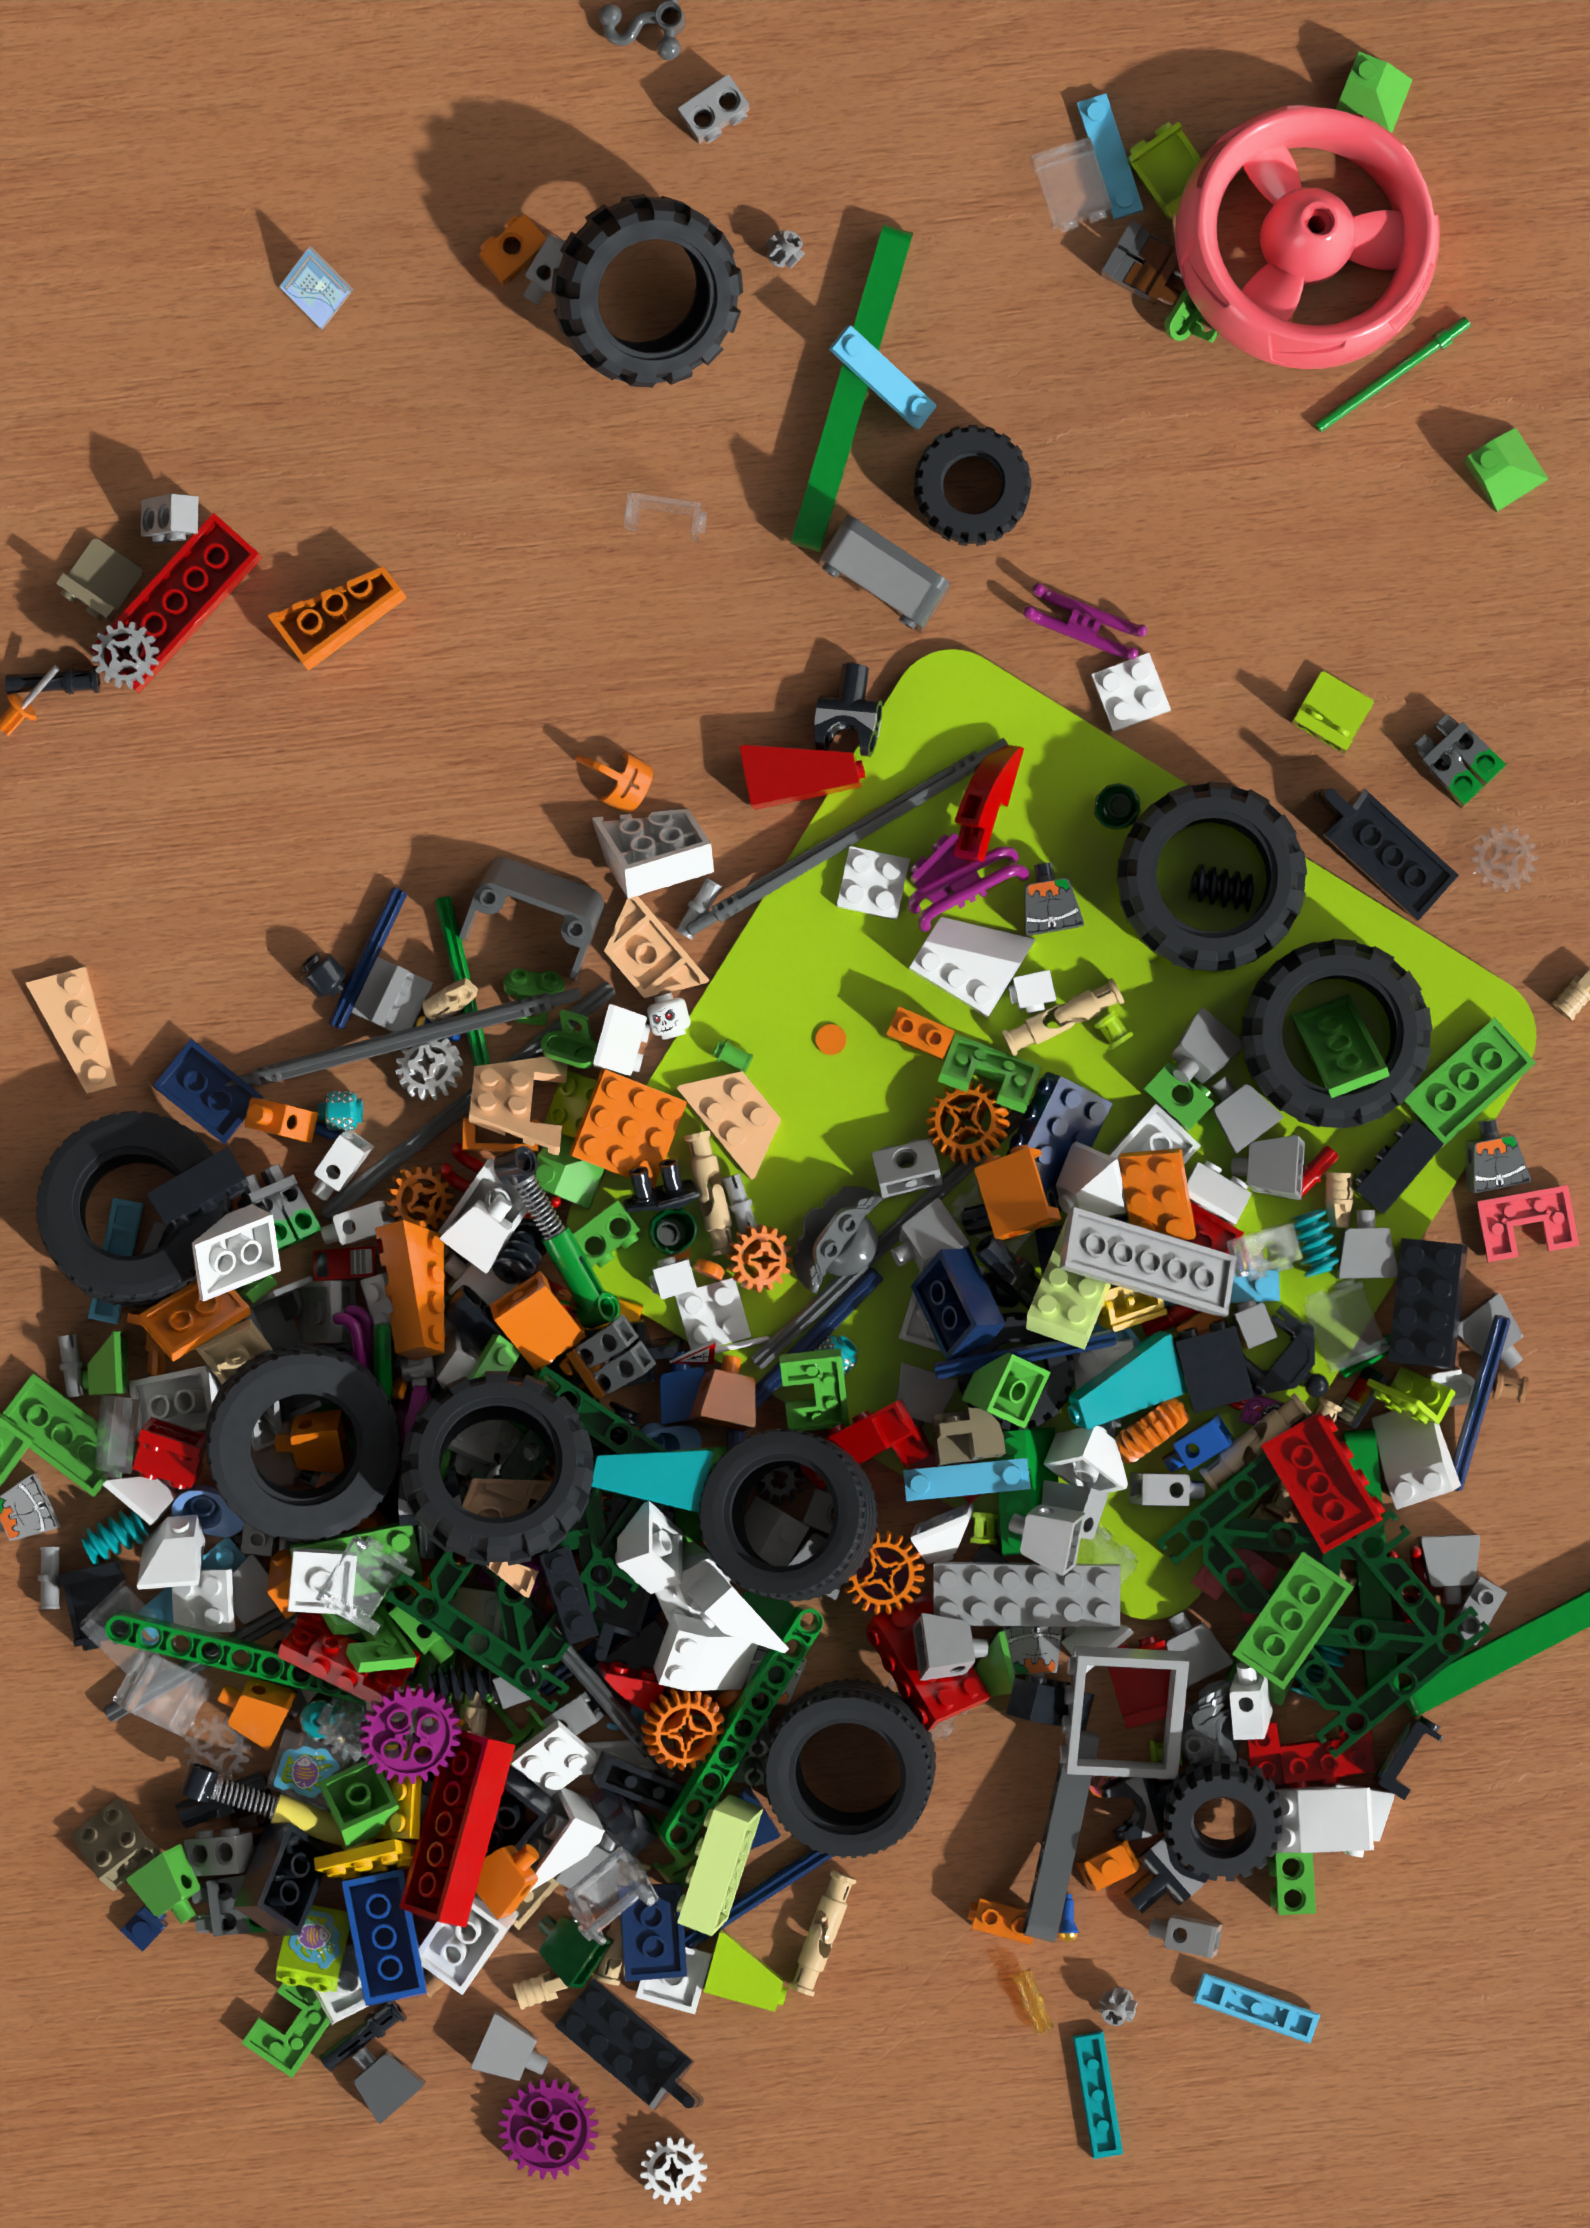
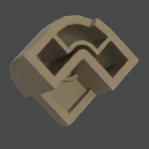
(966, 1437)

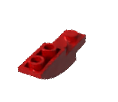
(985, 793)
(640, 1686)

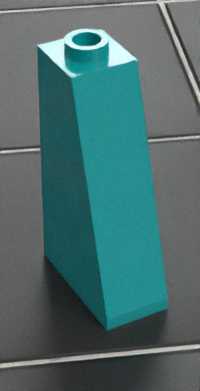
(1132, 1383)
(659, 1477)

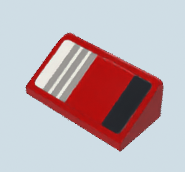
(344, 1263)

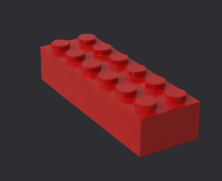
(186, 593)
(457, 1830)

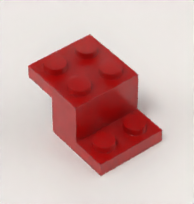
(170, 1453)

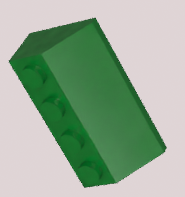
(1034, 1446)

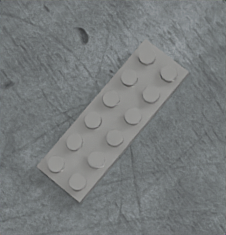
(1148, 1262)
(1027, 1594)

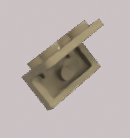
(100, 580)

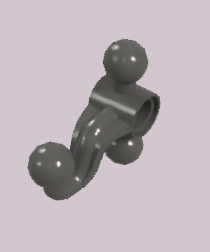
(667, 48)

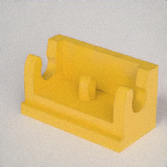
(1128, 1308)

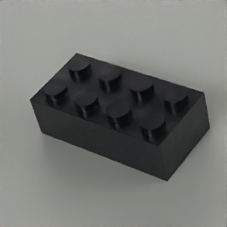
(1427, 1303)

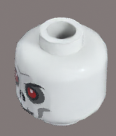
(668, 1016)

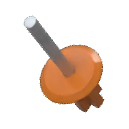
(21, 707)

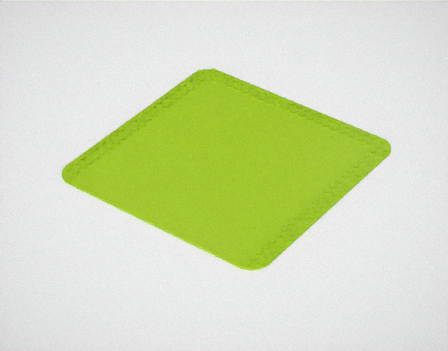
(825, 964)

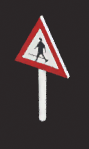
(706, 1353)

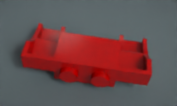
(875, 1434)
(324, 1655)
(1311, 1759)

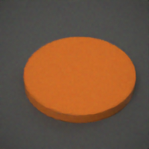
(830, 1039)

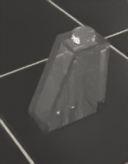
(116, 1434)

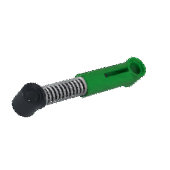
(593, 1304)

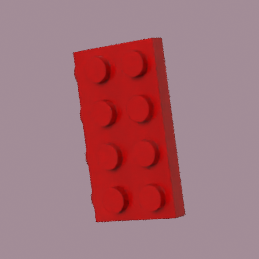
(1323, 1481)
(930, 1699)

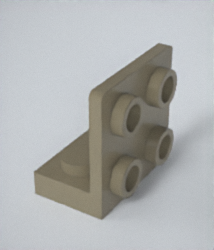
(114, 1844)

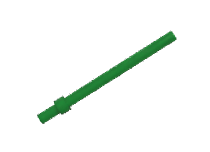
(1440, 340)

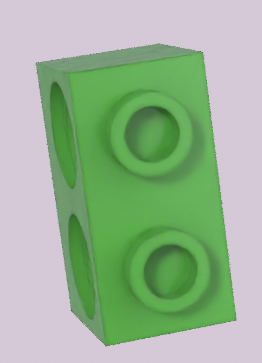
(600, 1228)
(1301, 1880)

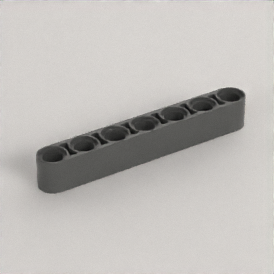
(1059, 1846)

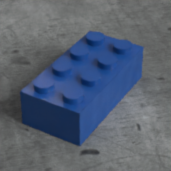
(384, 1938)

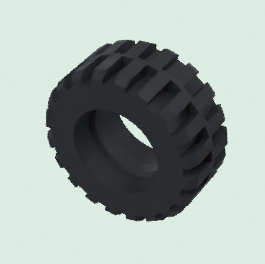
(981, 444)
(1059, 1382)
(1230, 1855)

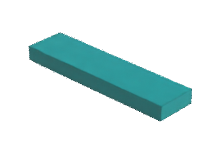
(1097, 2094)

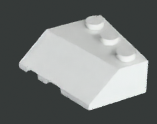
(654, 850)
(970, 962)

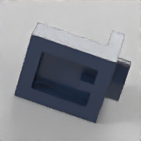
(144, 1927)

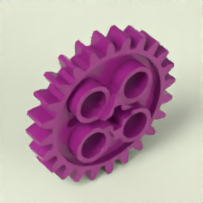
(382, 1729)
(537, 2154)

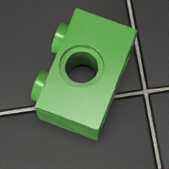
(1186, 1113)

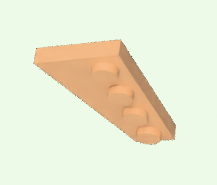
(75, 1022)

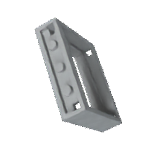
(1074, 1695)

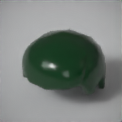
(1117, 806)
(672, 1231)

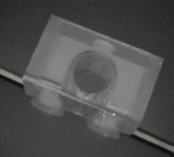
(1281, 1248)

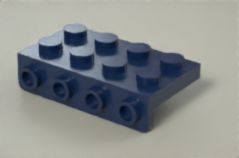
(1056, 1120)

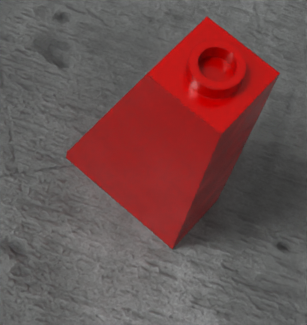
(793, 774)

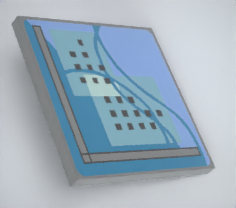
(316, 288)

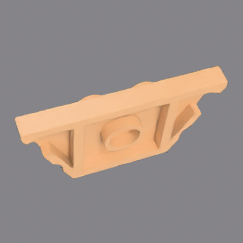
(650, 953)
(735, 1116)

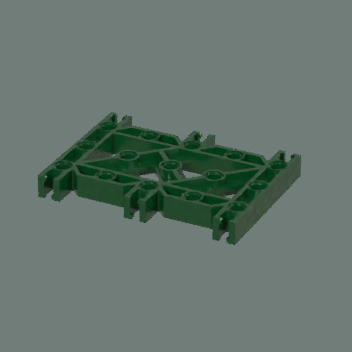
(594, 1544)
(1419, 1639)

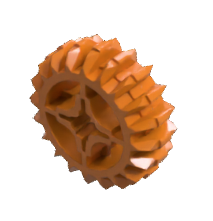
(959, 1131)
(1151, 1429)
(895, 1597)
(660, 1726)

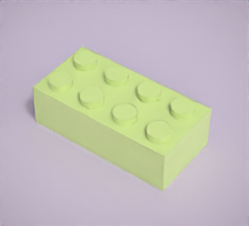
(1066, 1302)
(719, 1864)

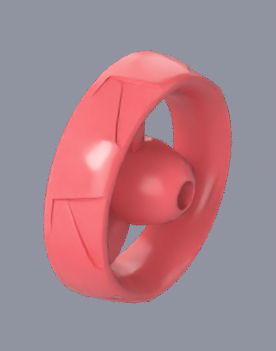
(1308, 237)

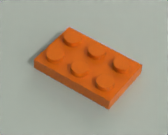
(1158, 1192)
(187, 1322)

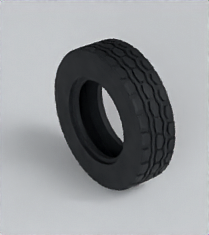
(66, 1190)
(315, 1511)

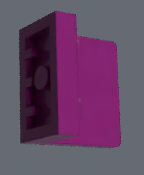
(938, 864)

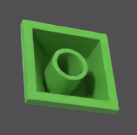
(1374, 90)
(1505, 469)
(568, 1176)
(109, 1367)
(1007, 1388)
(997, 1668)
(359, 1802)

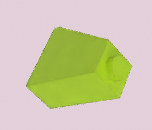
(742, 1976)

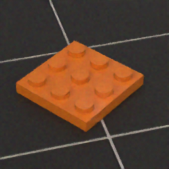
(627, 1126)

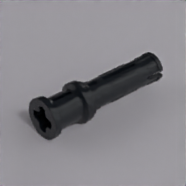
(67, 681)
(374, 2026)

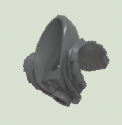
(836, 1237)
(1209, 1726)

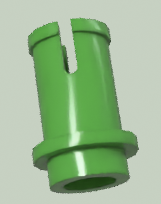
(732, 1055)

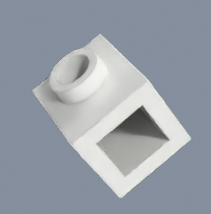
(1032, 991)
(672, 1277)

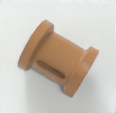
(1510, 1387)

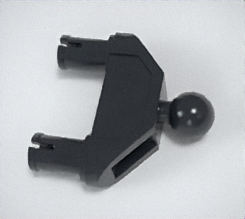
(1292, 1364)

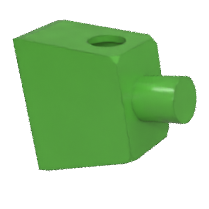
(413, 1628)
(167, 1884)

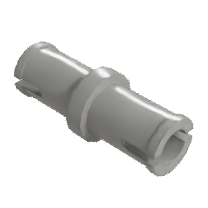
(699, 906)
(739, 1202)
(71, 1365)
(49, 1578)

